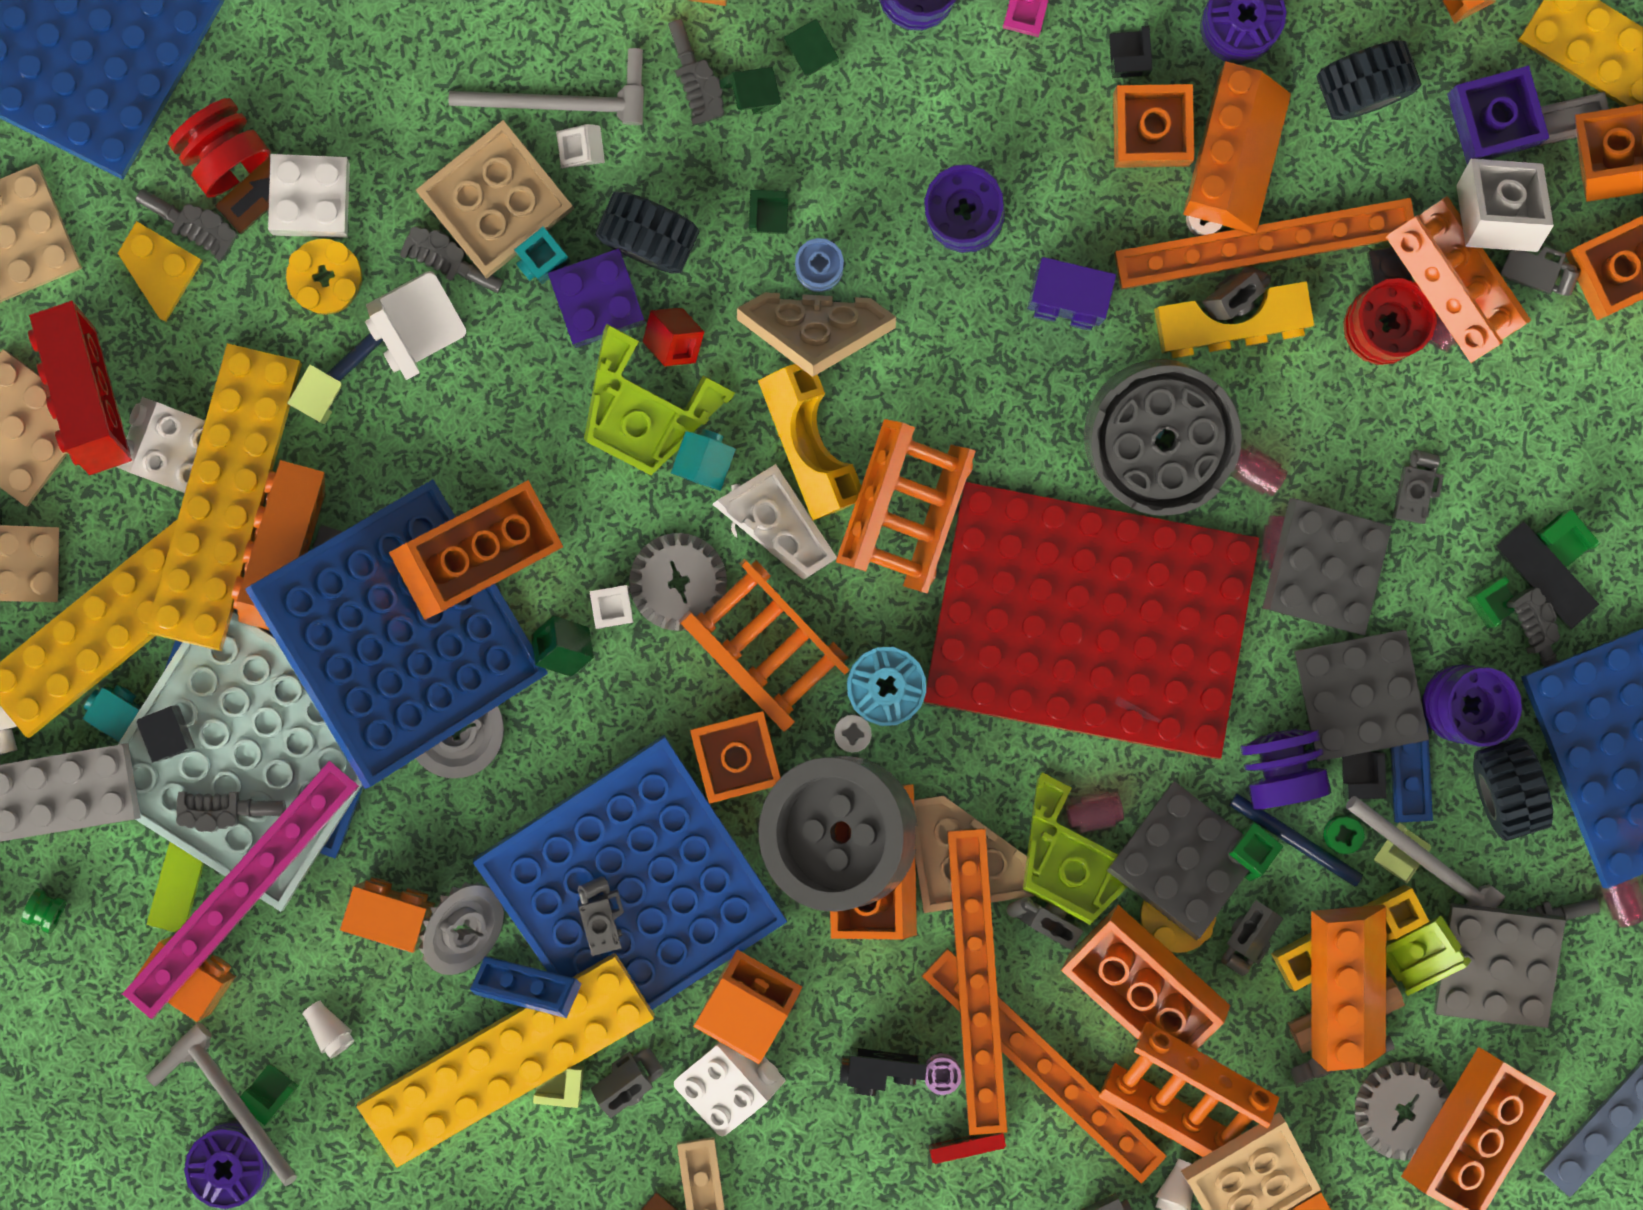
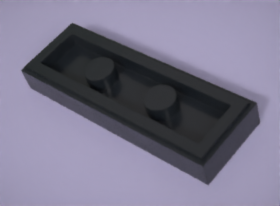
(1545, 571)

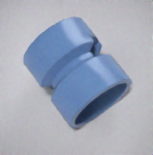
(819, 265)

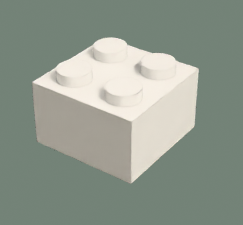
(308, 196)
(1504, 205)

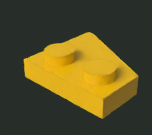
(158, 268)

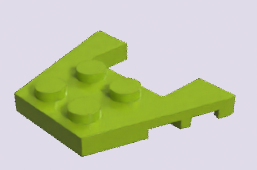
(635, 421)
(1063, 864)

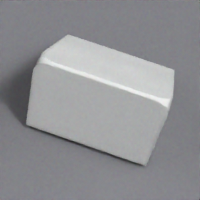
(580, 146)

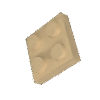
(29, 563)

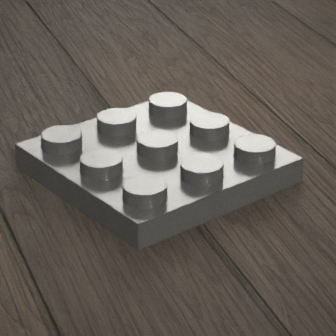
(1327, 567)
(1361, 695)
(1182, 861)
(1509, 969)

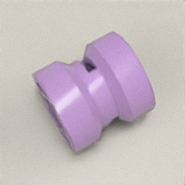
(938, 1069)

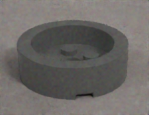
(1131, 414)
(800, 833)

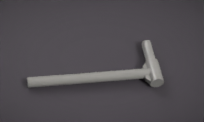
(627, 103)
(1483, 896)
(193, 1048)

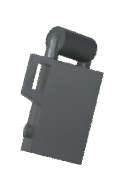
(1541, 273)
(1237, 293)
(1416, 487)
(598, 916)
(1046, 920)
(1251, 938)
(627, 1082)

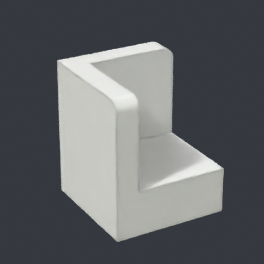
(611, 606)

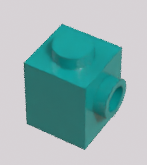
(540, 256)
(703, 459)
(111, 710)

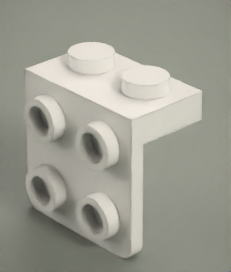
(414, 322)
(162, 443)
(728, 1087)

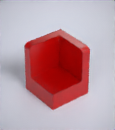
(673, 336)

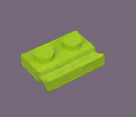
(1425, 956)

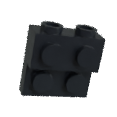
(869, 1069)

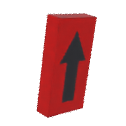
(966, 1147)

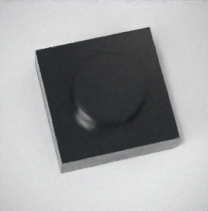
(1386, 265)

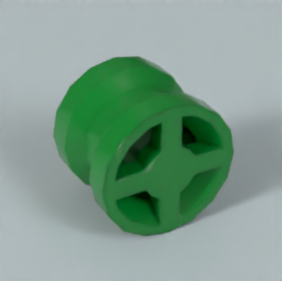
(1334, 830)
(43, 910)

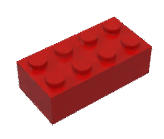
(78, 388)

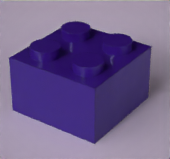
(1498, 114)
(1071, 293)
(596, 295)

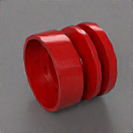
(216, 143)
(1410, 322)

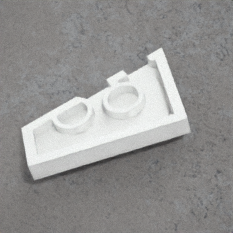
(778, 521)

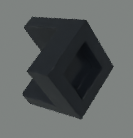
(1131, 53)
(165, 734)
(1364, 775)

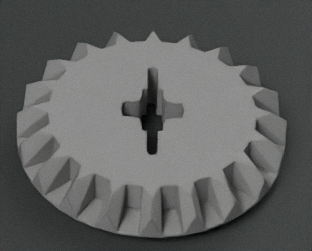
(653, 571)
(470, 753)
(461, 950)
(1383, 1092)

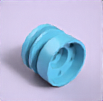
(864, 691)

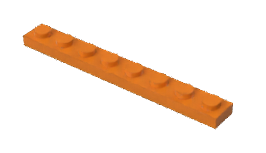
(1270, 244)
(977, 981)
(1059, 1080)

